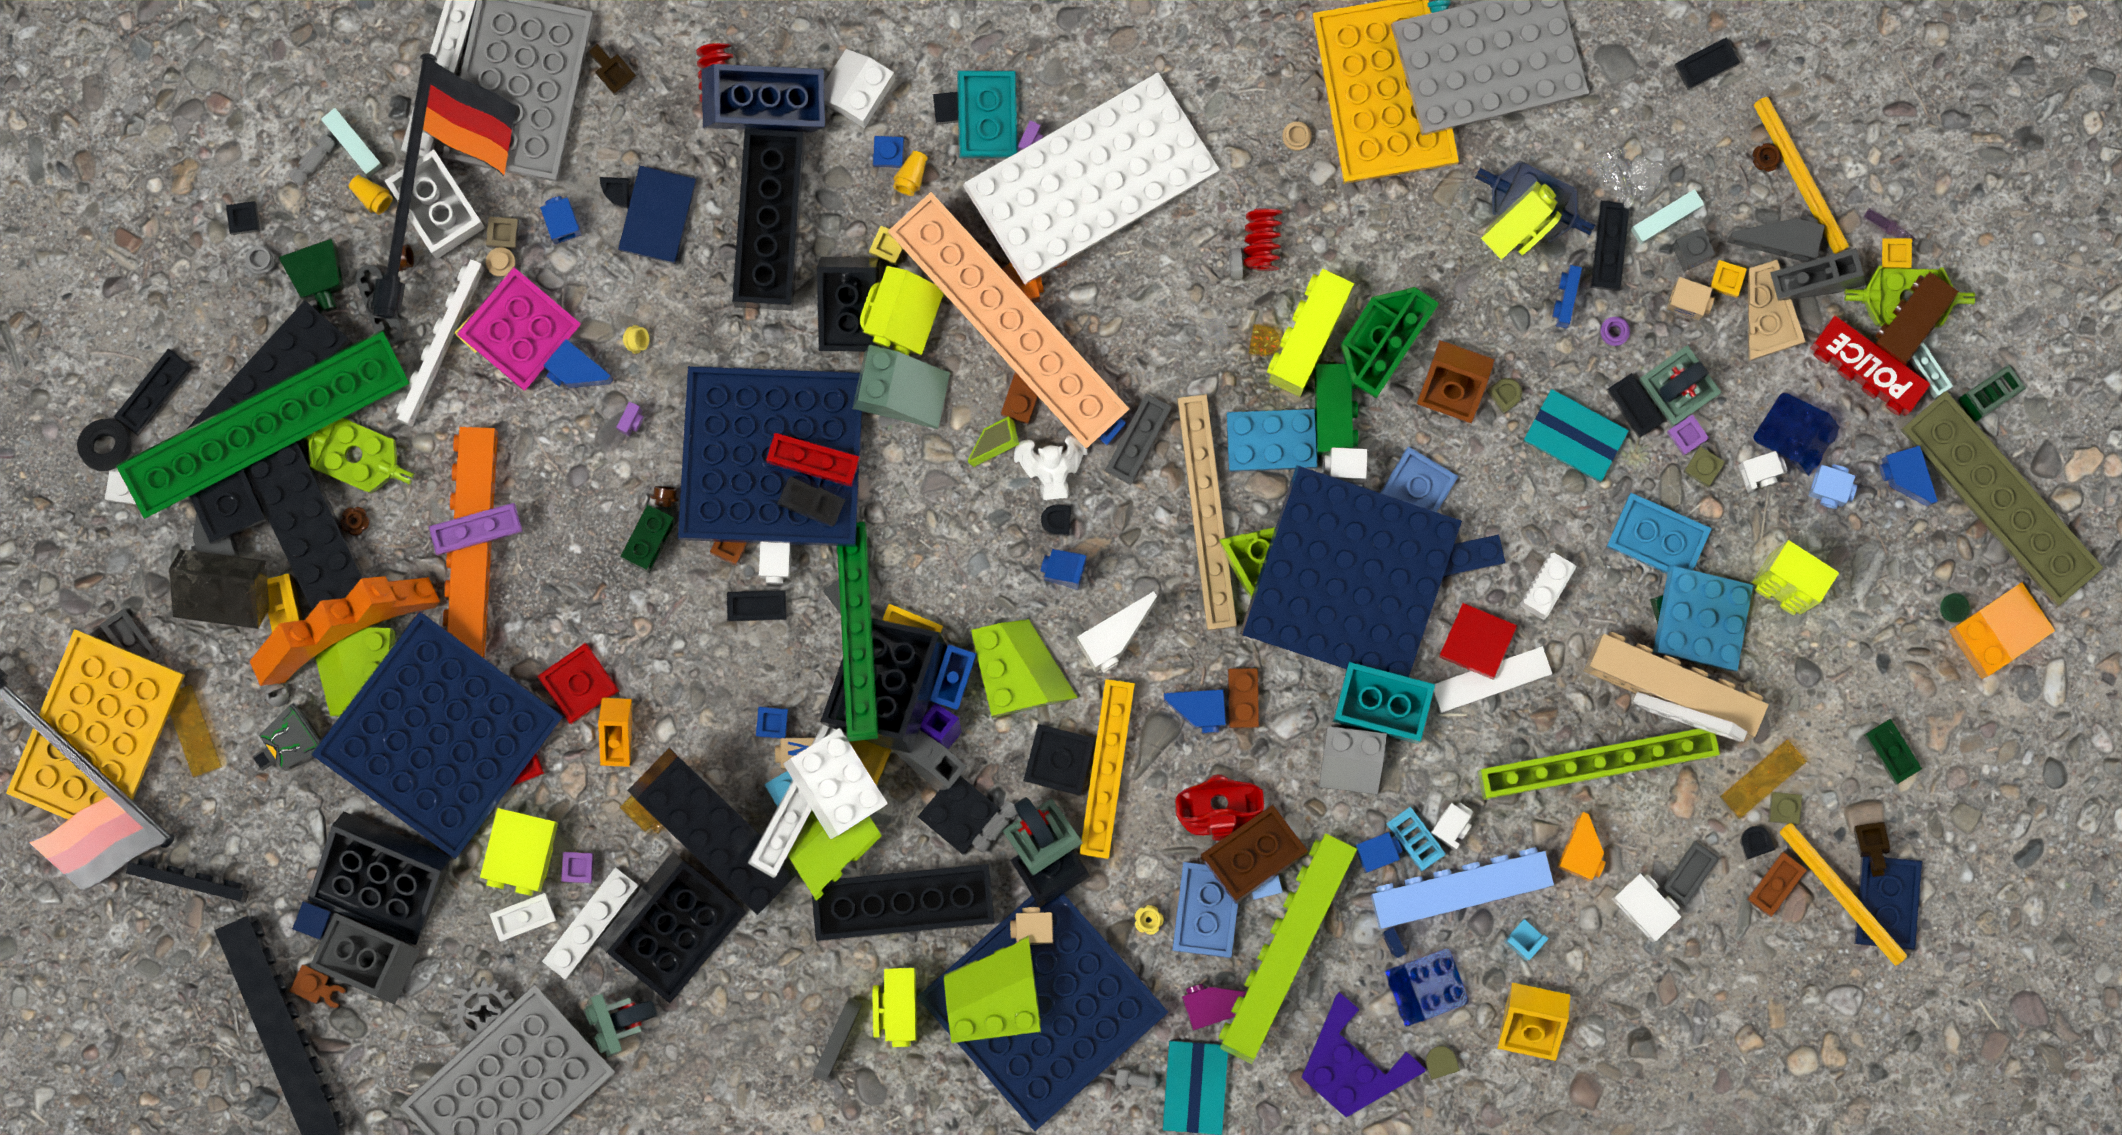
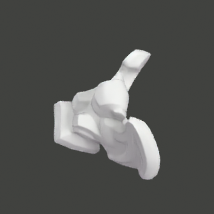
(1051, 465)

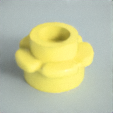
(636, 339)
(1152, 912)

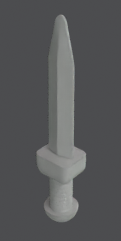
(1123, 1078)

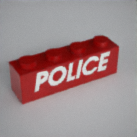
(1869, 366)

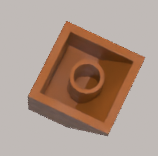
(1455, 381)

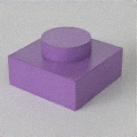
(1030, 136)
(631, 419)
(1688, 435)
(577, 867)

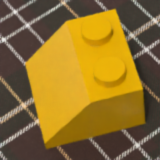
(1534, 1021)

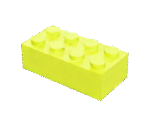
(1312, 329)
(1794, 578)

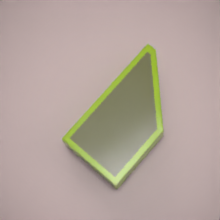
(994, 441)

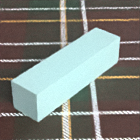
(351, 142)
(1667, 217)
(1929, 370)

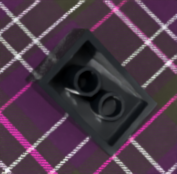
(841, 295)

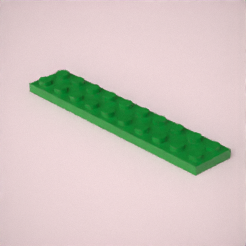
(262, 424)

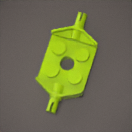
(1886, 286)
(378, 462)

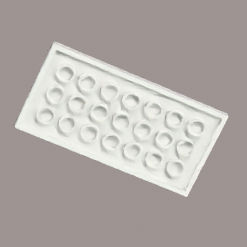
(1091, 178)

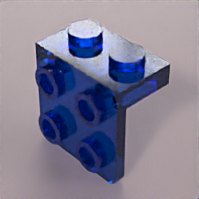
(1797, 432)
(1427, 987)

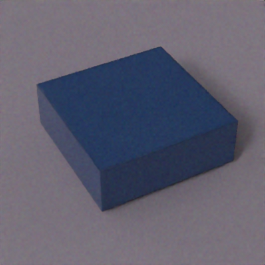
(312, 920)
(1393, 943)

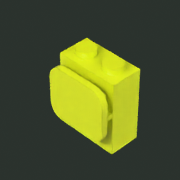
(1523, 221)
(901, 311)
(519, 851)
(896, 1007)

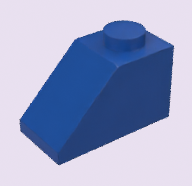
(574, 368)
(1909, 475)
(1064, 568)
(953, 677)
(1199, 708)

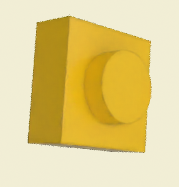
(1897, 253)
(1727, 278)

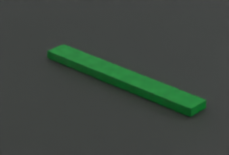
(857, 638)

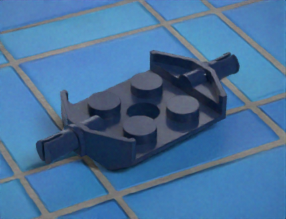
(1518, 179)

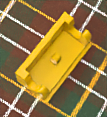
(283, 600)

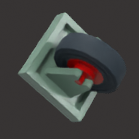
(1680, 386)
(1041, 834)
(628, 1017)

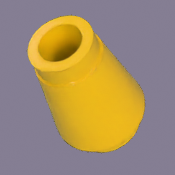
(910, 175)
(372, 195)

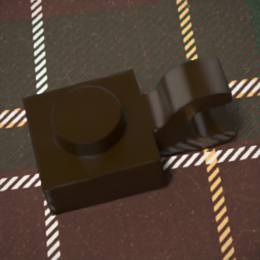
(613, 71)
(1873, 842)

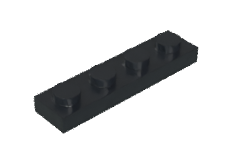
(176, 877)

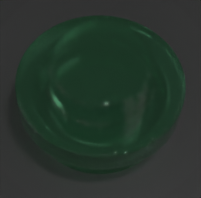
(1954, 608)

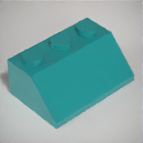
(1383, 703)

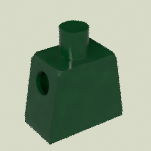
(315, 273)

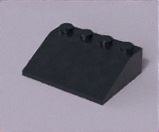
(905, 676)
(379, 877)
(671, 927)

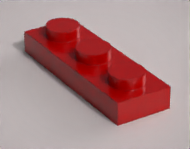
(813, 459)

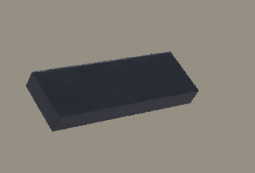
(1610, 246)
(153, 392)

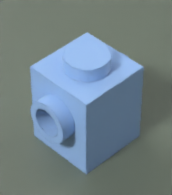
(1833, 486)

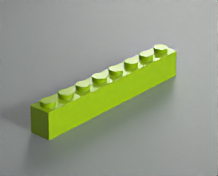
(1597, 763)
(1287, 949)

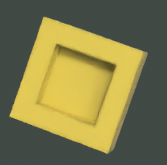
(885, 247)

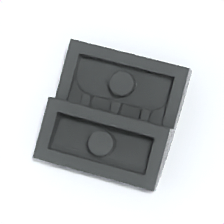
(124, 633)

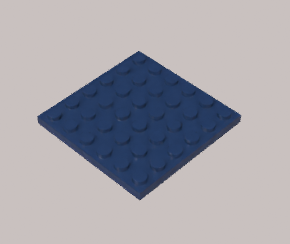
(728, 432)
(1350, 575)
(436, 735)
(1087, 1009)

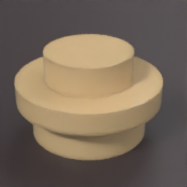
(1296, 136)
(500, 261)

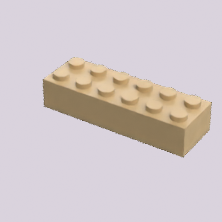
(1663, 678)

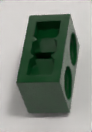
(648, 538)

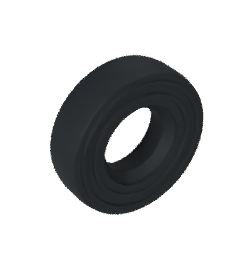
(92, 433)

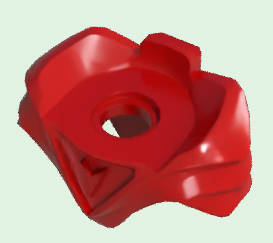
(1198, 816)

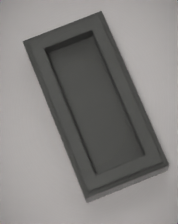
(1689, 873)

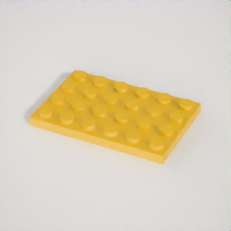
(1370, 94)
(110, 711)

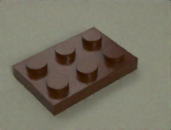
(1254, 854)

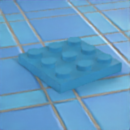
(1703, 618)

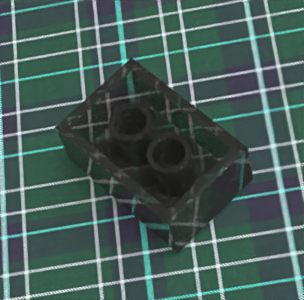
(219, 588)

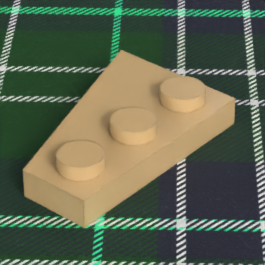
(1771, 322)

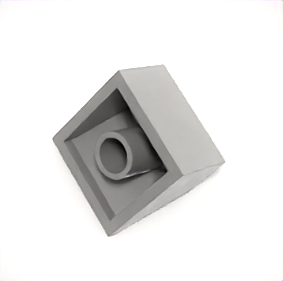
(1352, 760)

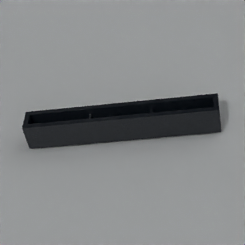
(279, 1029)

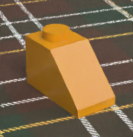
(615, 732)
(1583, 851)

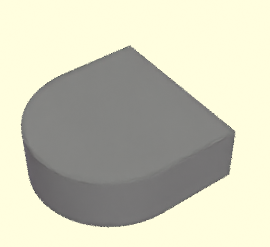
(1235, 263)

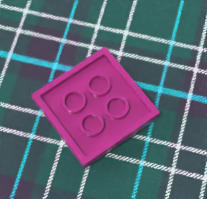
(518, 328)

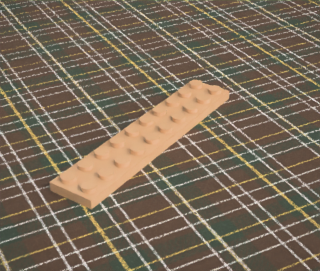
(1008, 320)

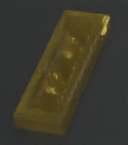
(194, 733)
(1763, 779)

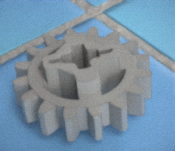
(469, 1008)

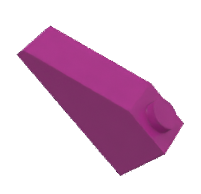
(1209, 1005)

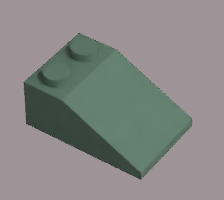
(900, 387)

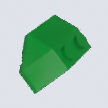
(1384, 336)

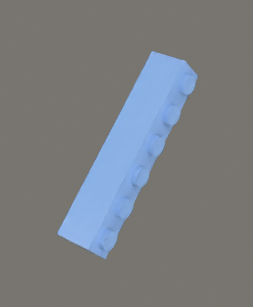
(1462, 889)

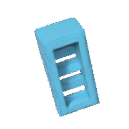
(1424, 832)

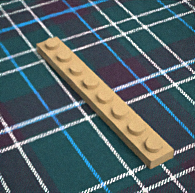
(1206, 512)

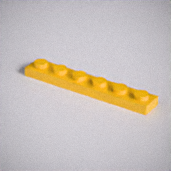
(1107, 769)

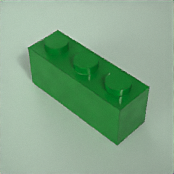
(1334, 408)

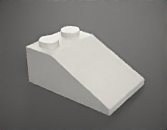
(1110, 638)

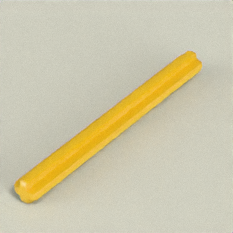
(1800, 174)
(1843, 894)

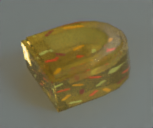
(1263, 341)

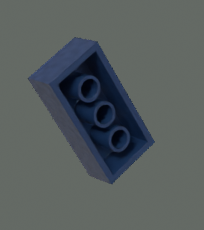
(763, 98)

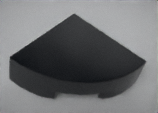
(616, 190)

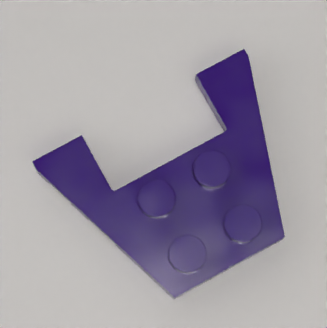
(1345, 1074)

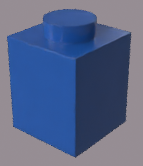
(560, 220)
(1378, 852)

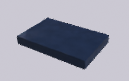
(657, 214)
(1891, 900)

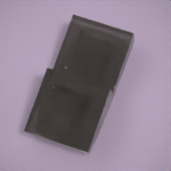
(811, 501)

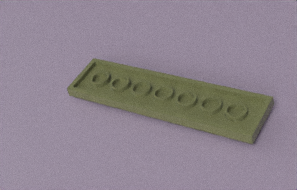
(2002, 499)

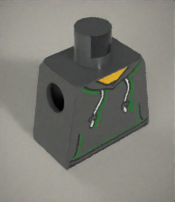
(288, 740)

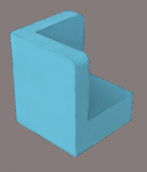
(1525, 940)

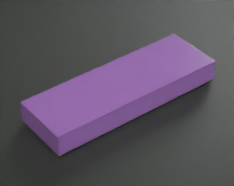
(475, 529)

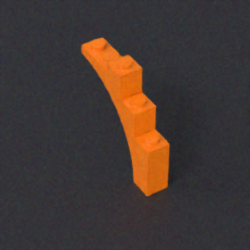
(335, 619)

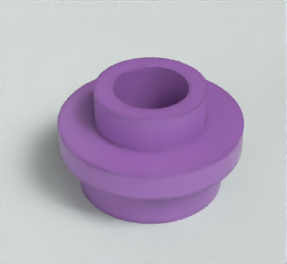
(1617, 322)

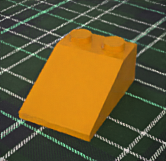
(2001, 630)

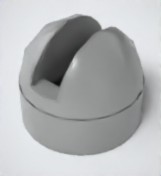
(279, 700)

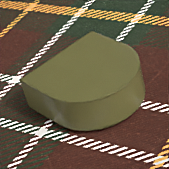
(1505, 394)
(1441, 1062)

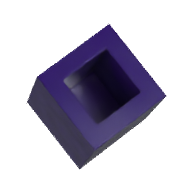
(941, 725)

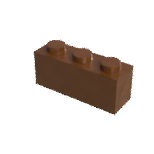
(1916, 317)

